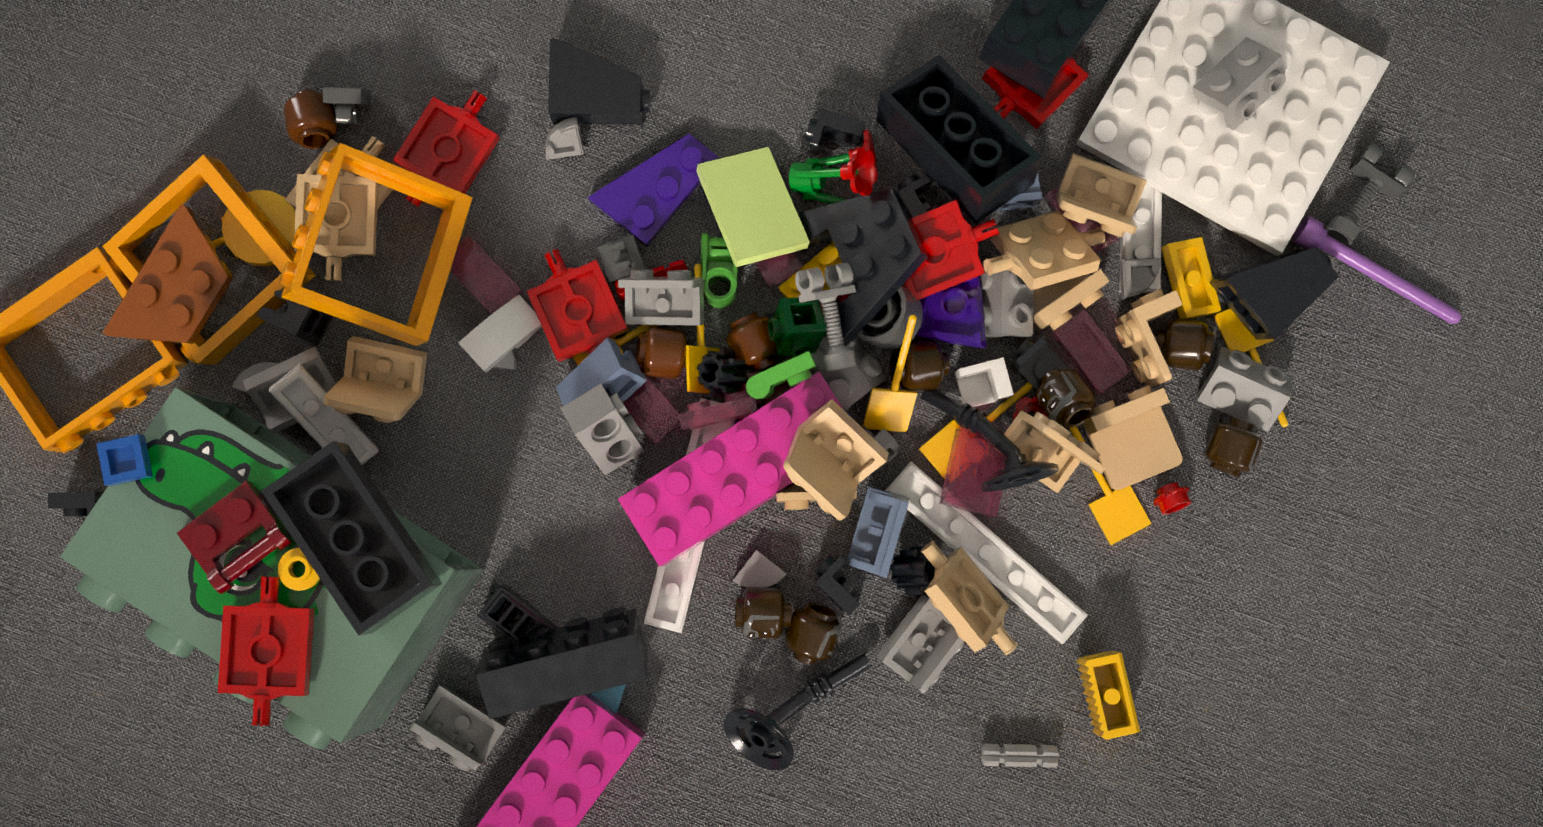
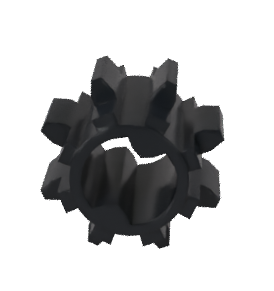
(722, 372)
(912, 571)

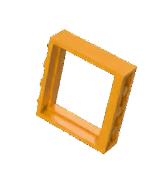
(249, 215)
(439, 262)
(40, 305)

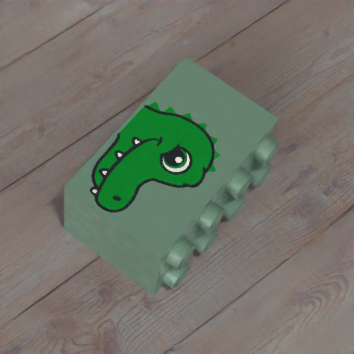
(134, 556)

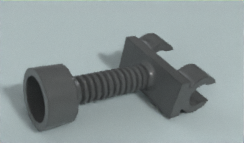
(1344, 227)

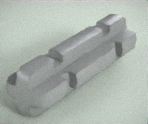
(1020, 755)

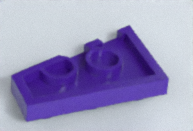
(654, 190)
(955, 315)

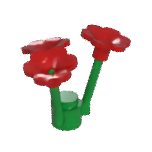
(860, 170)

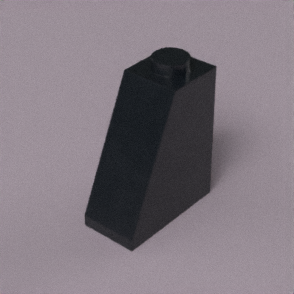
(593, 89)
(1275, 290)

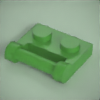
(793, 370)

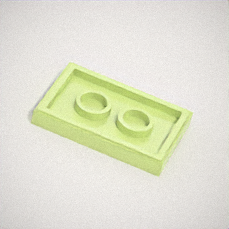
(752, 206)

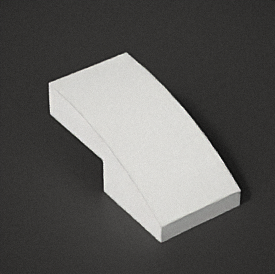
(501, 333)

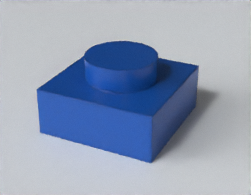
(124, 460)

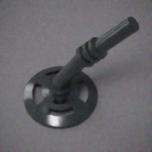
(1017, 468)
(767, 727)

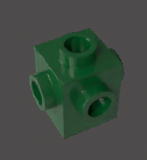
(797, 326)

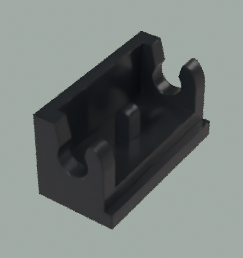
(298, 320)

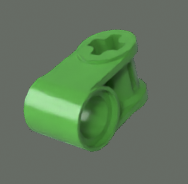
(718, 266)

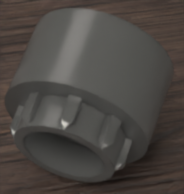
(889, 331)

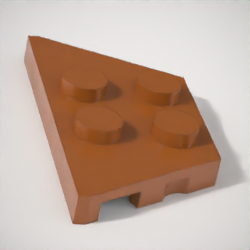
(174, 286)

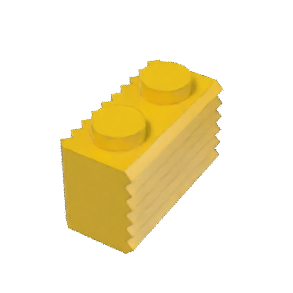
(1108, 694)

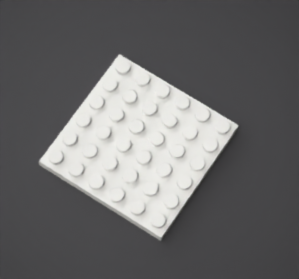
(1271, 164)

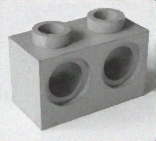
(602, 428)

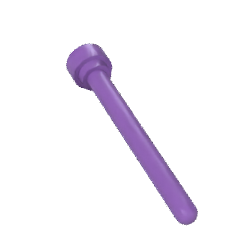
(1312, 234)

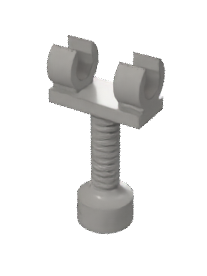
(810, 285)

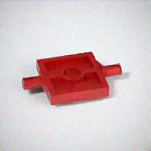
(1028, 104)
(448, 145)
(950, 249)
(576, 308)
(265, 650)

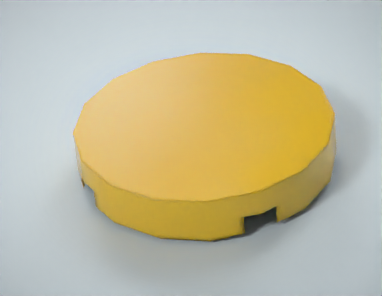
(239, 240)

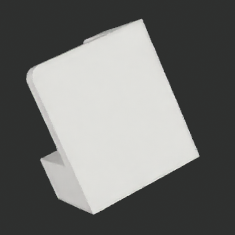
(984, 383)

